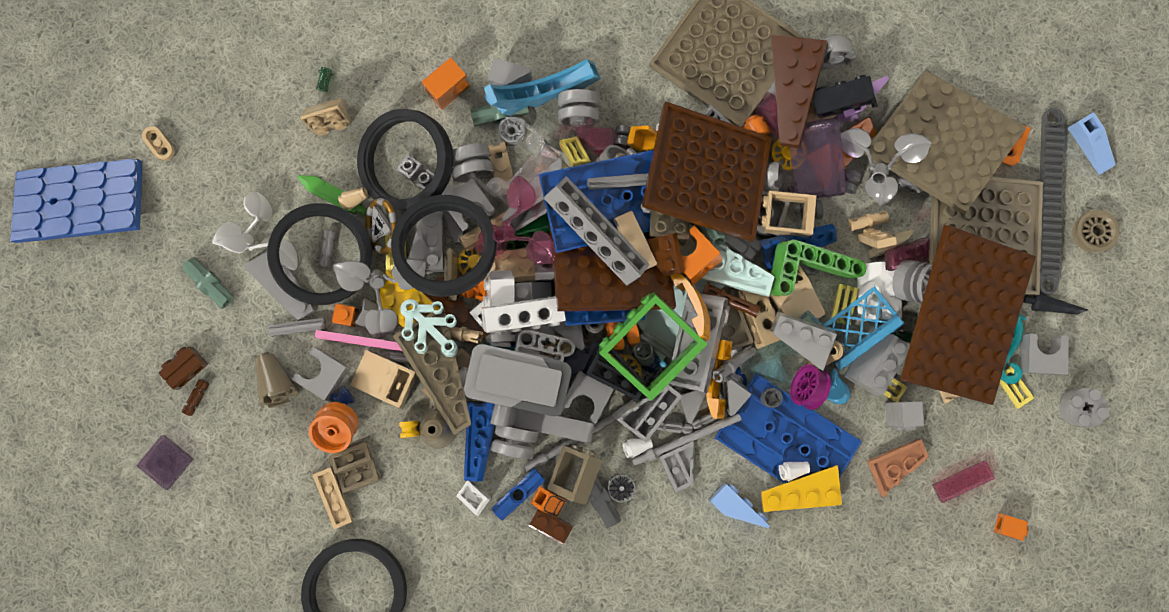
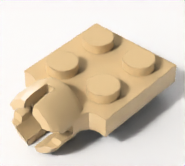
(516, 261)

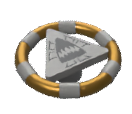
(378, 225)

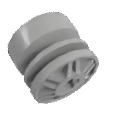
(911, 280)

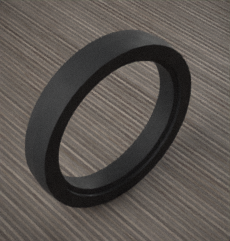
(368, 145)
(435, 204)
(295, 216)
(308, 588)

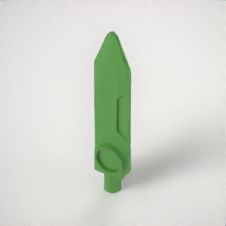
(327, 192)

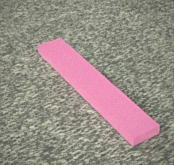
(357, 340)

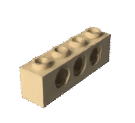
(767, 314)

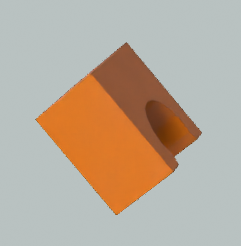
(445, 83)
(702, 259)

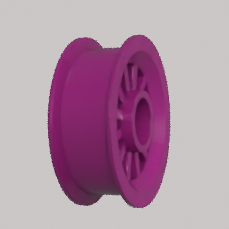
(810, 387)

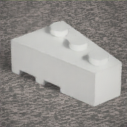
(500, 291)

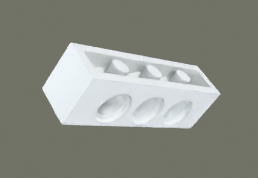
(491, 315)

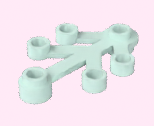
(427, 325)

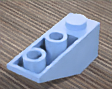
(1094, 142)
(733, 506)

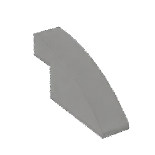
(539, 208)

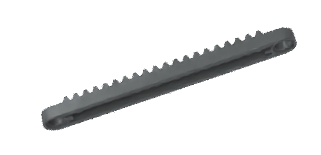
(1051, 175)

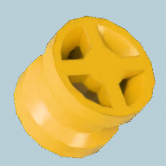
(409, 429)

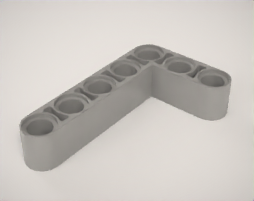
(553, 425)

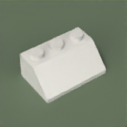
(882, 279)

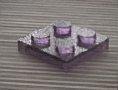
(164, 462)

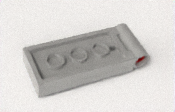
(699, 371)

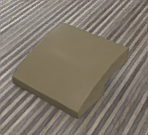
(900, 238)
(450, 269)
(354, 468)

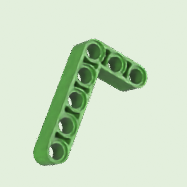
(813, 259)

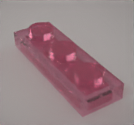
(914, 250)
(963, 481)

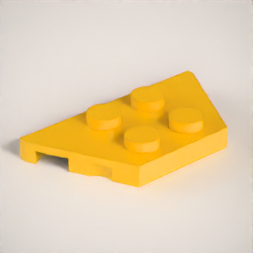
(393, 296)

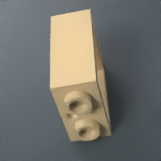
(808, 213)

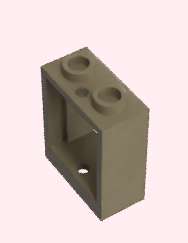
(585, 479)

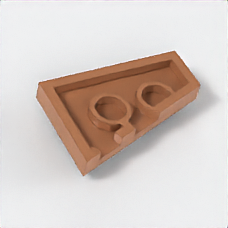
(895, 464)

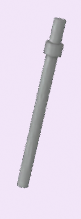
(651, 454)
(543, 458)

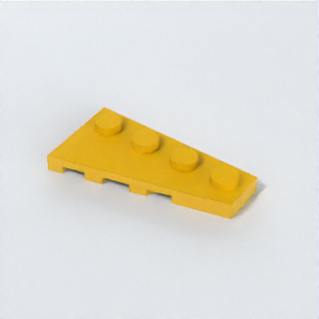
(810, 491)

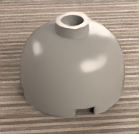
(838, 51)
(773, 177)

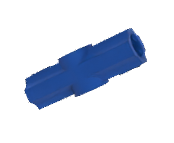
(509, 503)

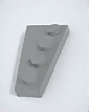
(260, 271)

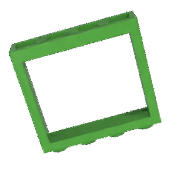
(674, 368)

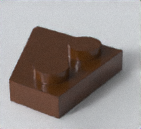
(667, 254)

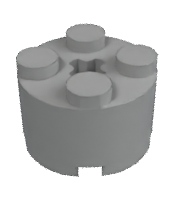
(1094, 409)

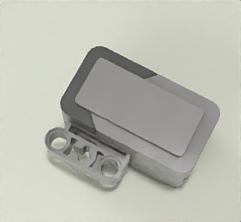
(521, 376)

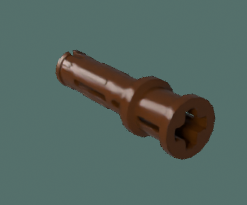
(733, 301)

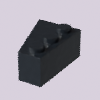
(844, 96)
(604, 372)

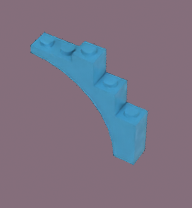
(516, 97)

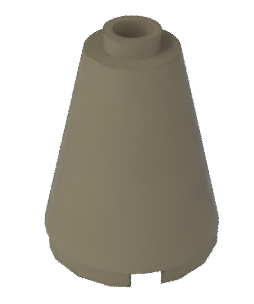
(273, 381)
(443, 435)

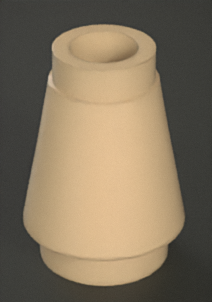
(352, 198)

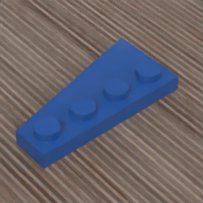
(821, 237)
(478, 440)

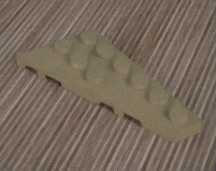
(438, 375)

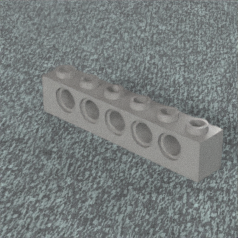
(596, 231)

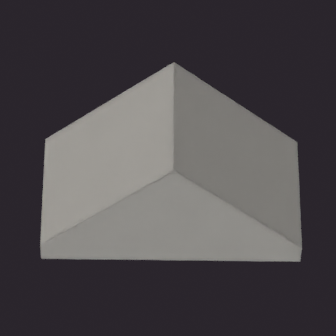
(735, 394)
(690, 404)

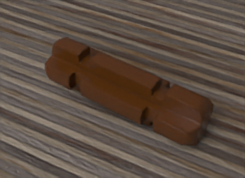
(195, 397)

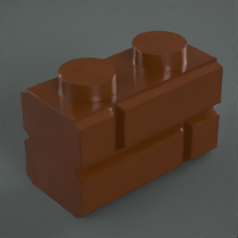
(182, 367)
(551, 526)

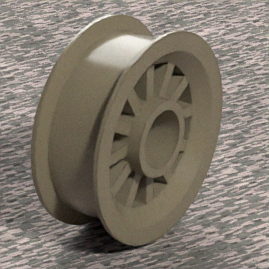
(1091, 220)

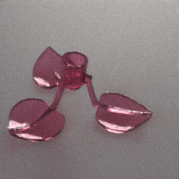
(541, 246)

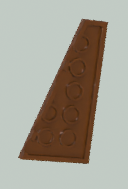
(796, 76)

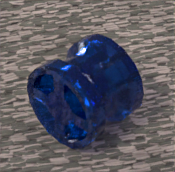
(343, 396)

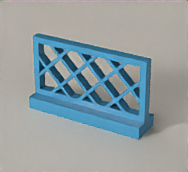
(872, 338)

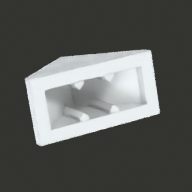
(473, 498)

